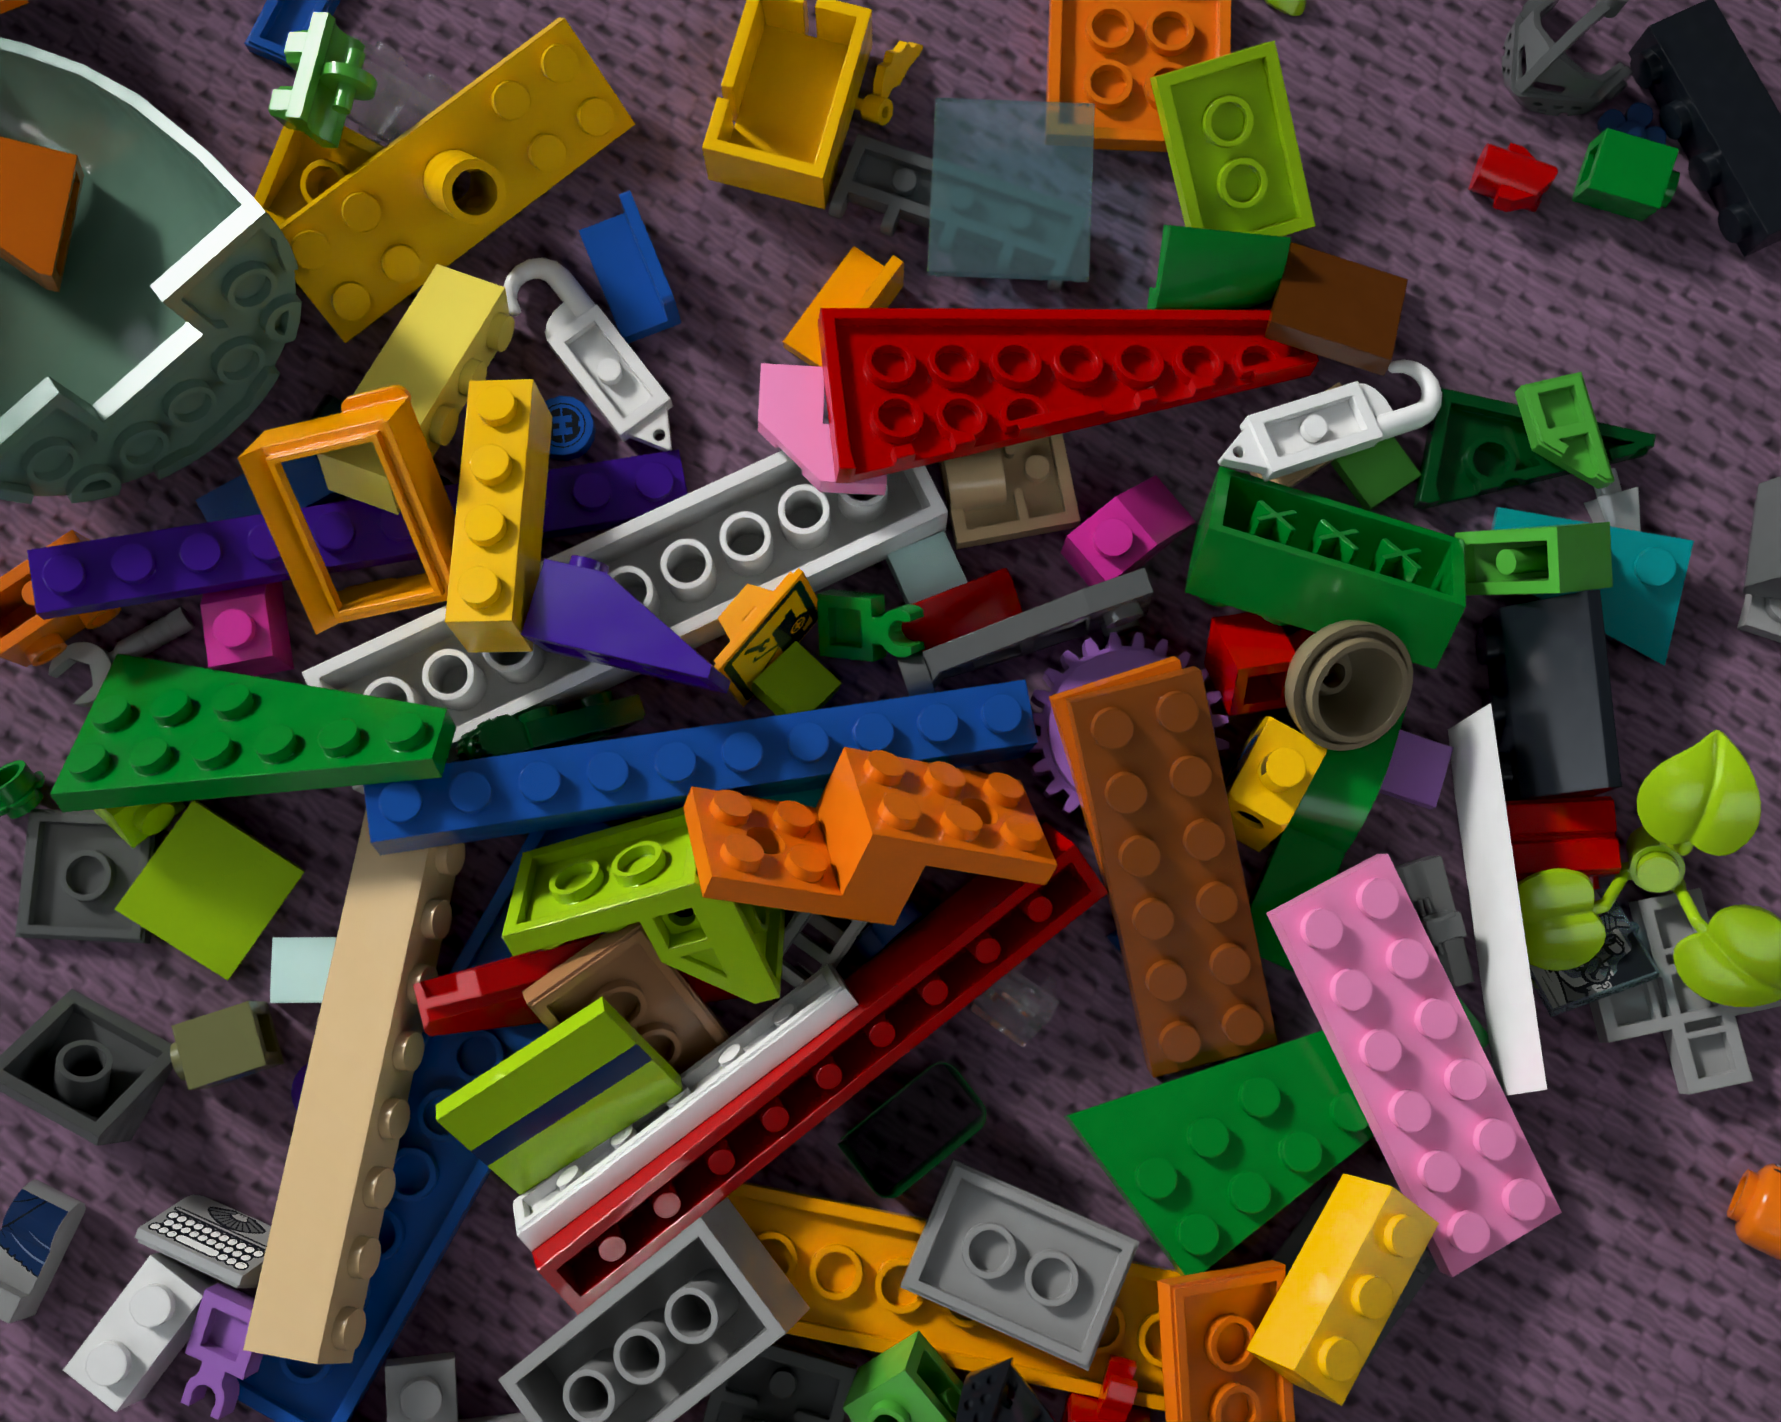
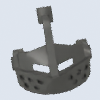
(1551, 65)

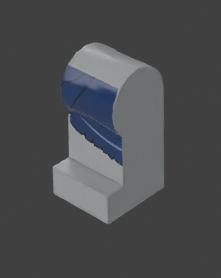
(33, 1245)

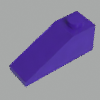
(595, 619)

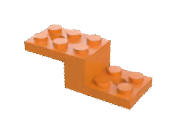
(865, 837)

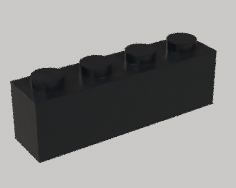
(1719, 117)

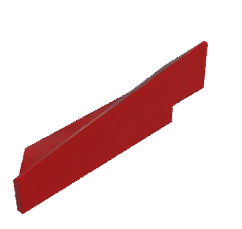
(493, 996)

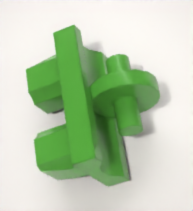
(325, 81)

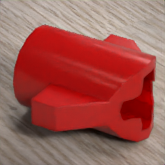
(1512, 177)

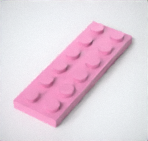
(1414, 1062)

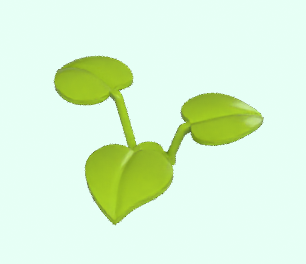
(1687, 801)

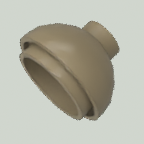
(1360, 693)

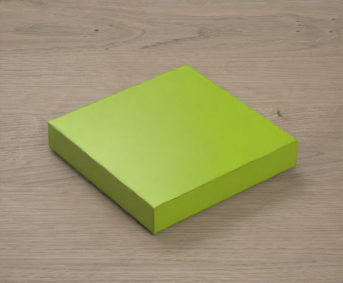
(210, 889)

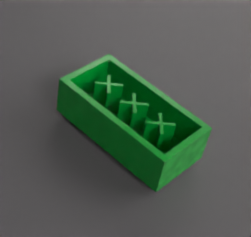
(1326, 563)

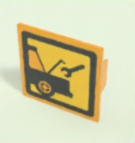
(762, 628)

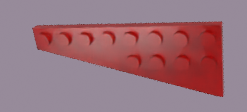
(969, 381)

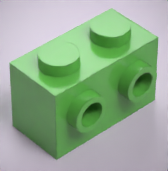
(905, 1386)

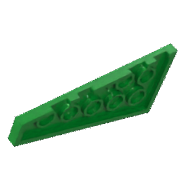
(220, 734)
(1228, 1144)

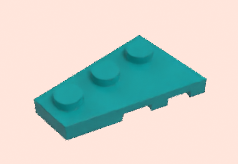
(1645, 576)

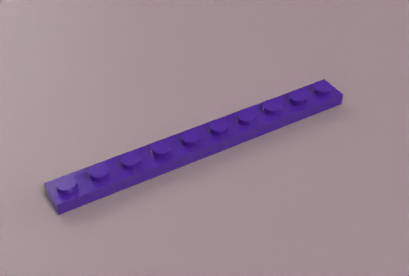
(347, 533)

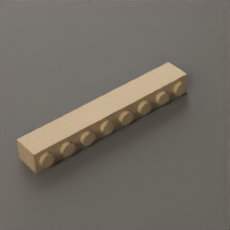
(353, 1106)

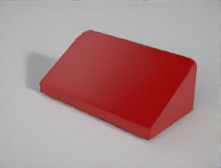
(964, 609)

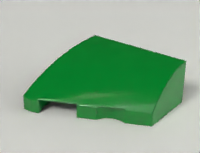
(1217, 269)

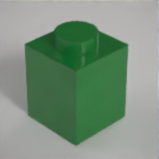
(1627, 175)

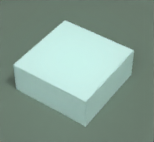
(925, 568)
(300, 968)

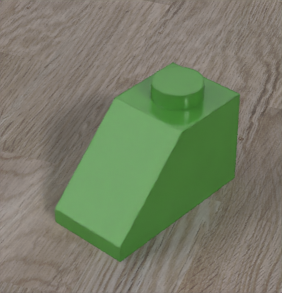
(1538, 559)

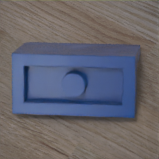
(630, 273)

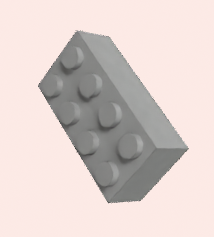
(663, 1330)

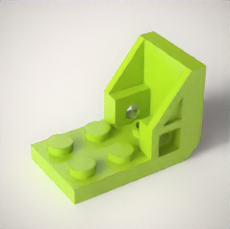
(644, 876)

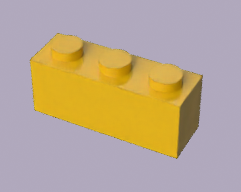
(1343, 1287)

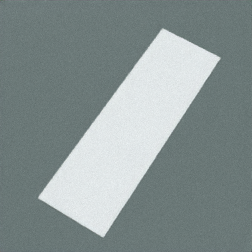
(1495, 906)

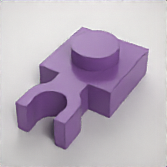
(219, 1343)

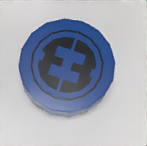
(572, 428)

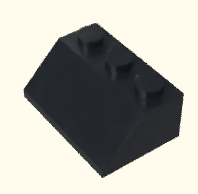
(1551, 697)

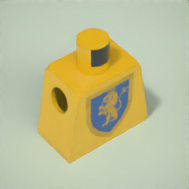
(1270, 780)

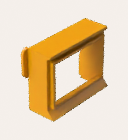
(391, 424)

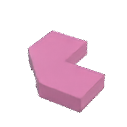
(793, 420)

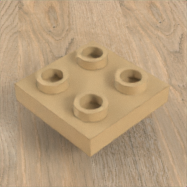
(1010, 492)

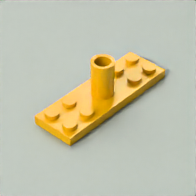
(395, 214)

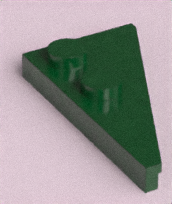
(1483, 448)

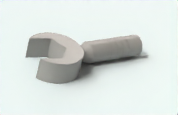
(137, 644)

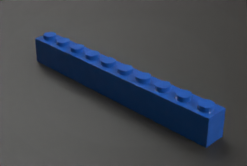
(657, 769)

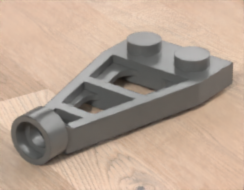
(1103, 606)

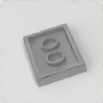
(1020, 1264)

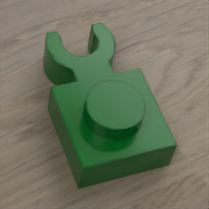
(859, 628)

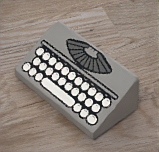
(210, 1239)

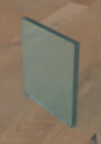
(1011, 189)

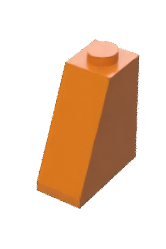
(37, 209)

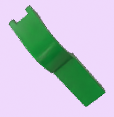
(1320, 832)

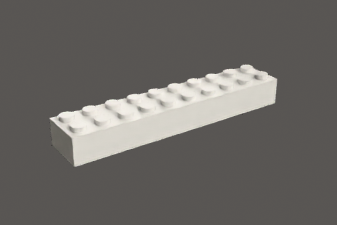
(679, 563)

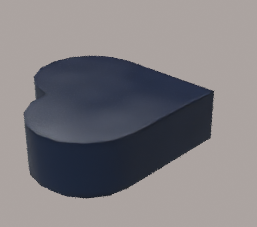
(879, 936)

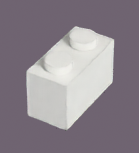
(140, 1332)

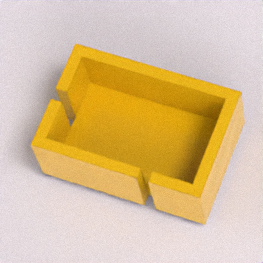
(788, 98)

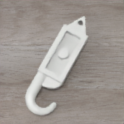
(597, 356)
(1329, 425)

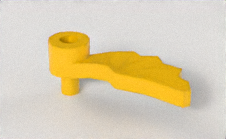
(889, 74)

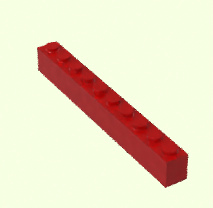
(901, 1001)

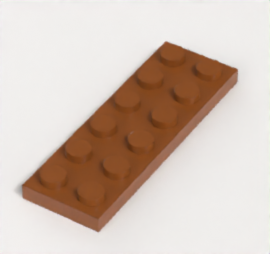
(1173, 870)

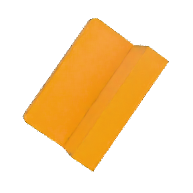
(854, 284)

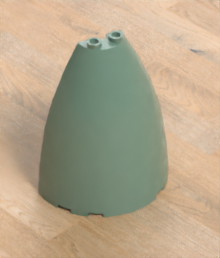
(163, 303)

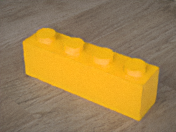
(499, 515)

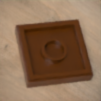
(1337, 309)

